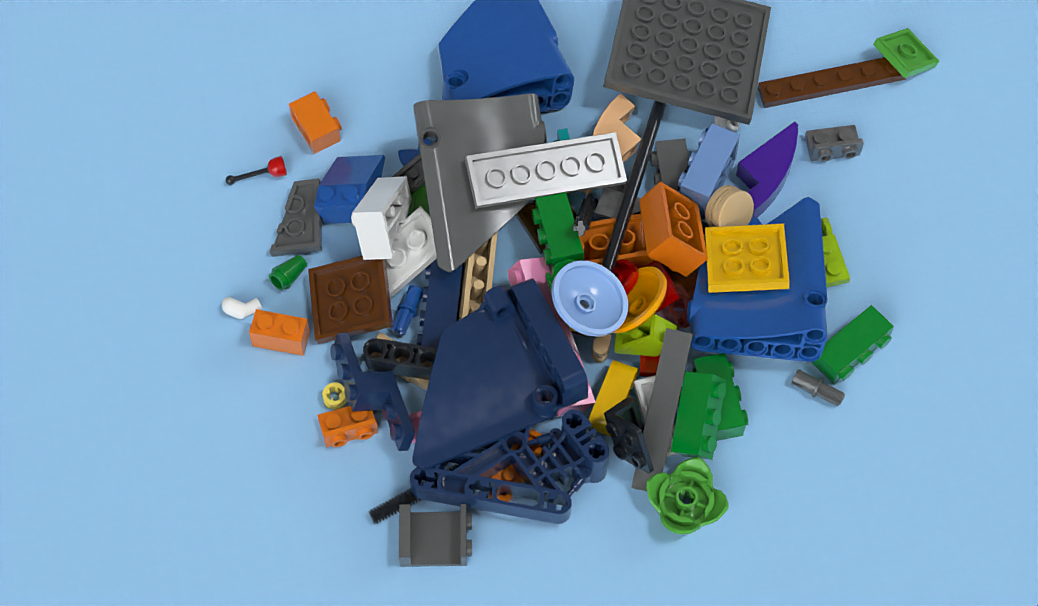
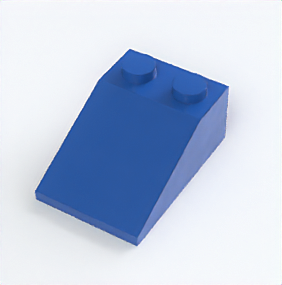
(346, 186)

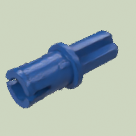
(407, 310)

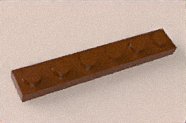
(828, 82)

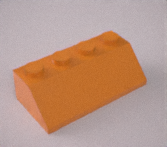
(633, 247)

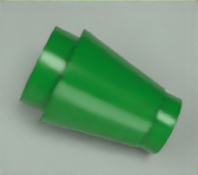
(286, 273)

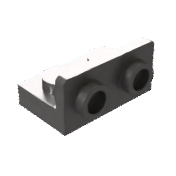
(833, 143)

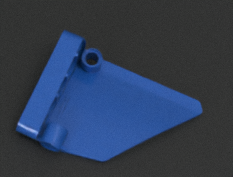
(770, 322)

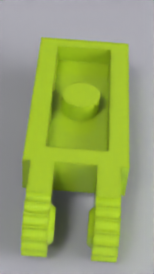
(835, 267)

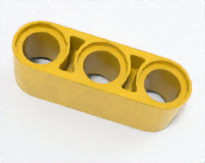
(614, 389)

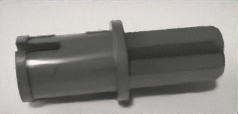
(818, 388)

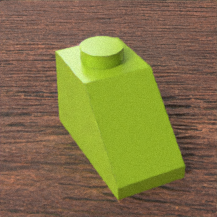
(645, 339)

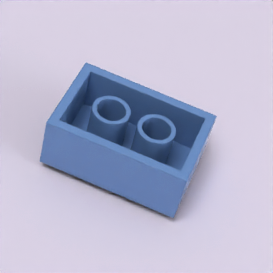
(709, 165)

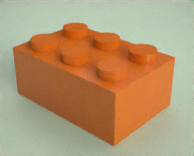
(673, 229)

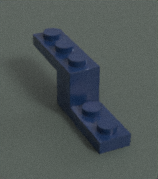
(372, 392)

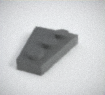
(301, 223)

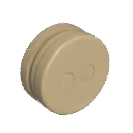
(729, 207)

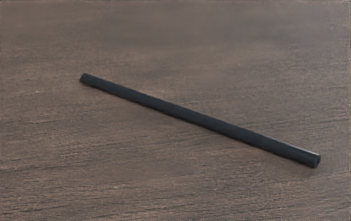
(633, 186)

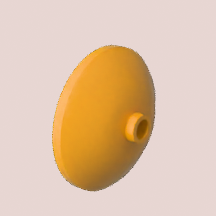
(644, 298)

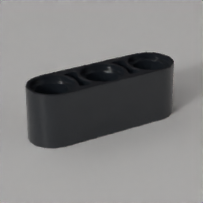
(392, 350)

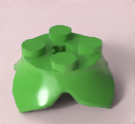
(691, 480)

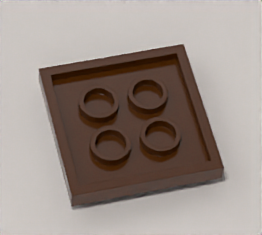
(349, 298)

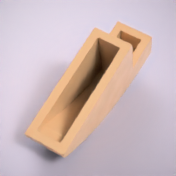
(613, 121)

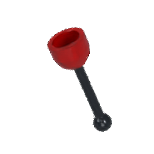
(275, 168)

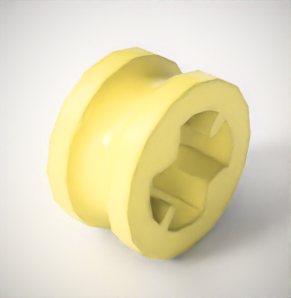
(334, 387)

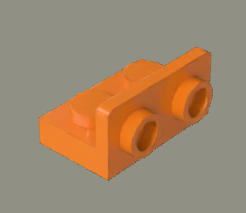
(346, 425)

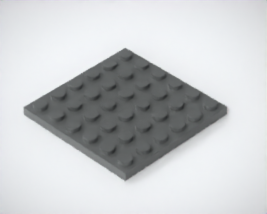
(691, 54)

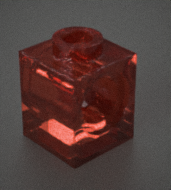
(677, 318)

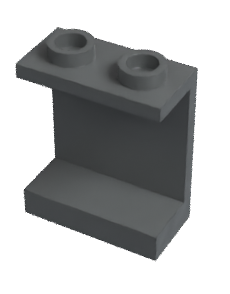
(434, 537)

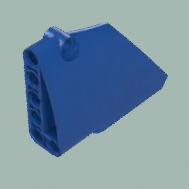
(504, 52)

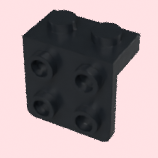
(627, 431)

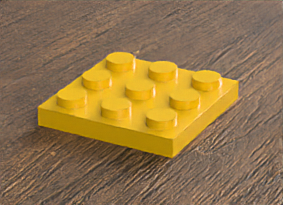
(746, 258)

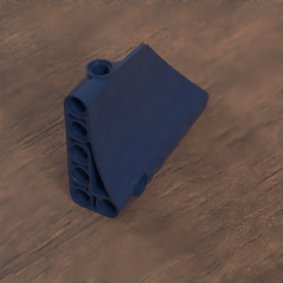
(495, 375)

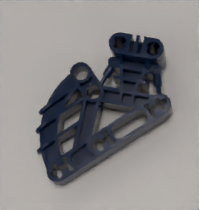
(573, 453)

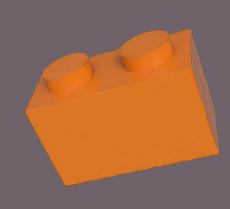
(315, 122)
(279, 332)

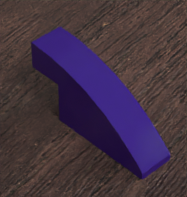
(768, 168)

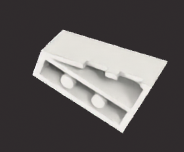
(380, 215)

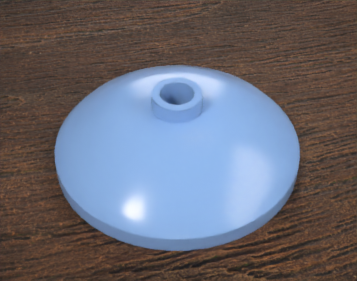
(594, 289)

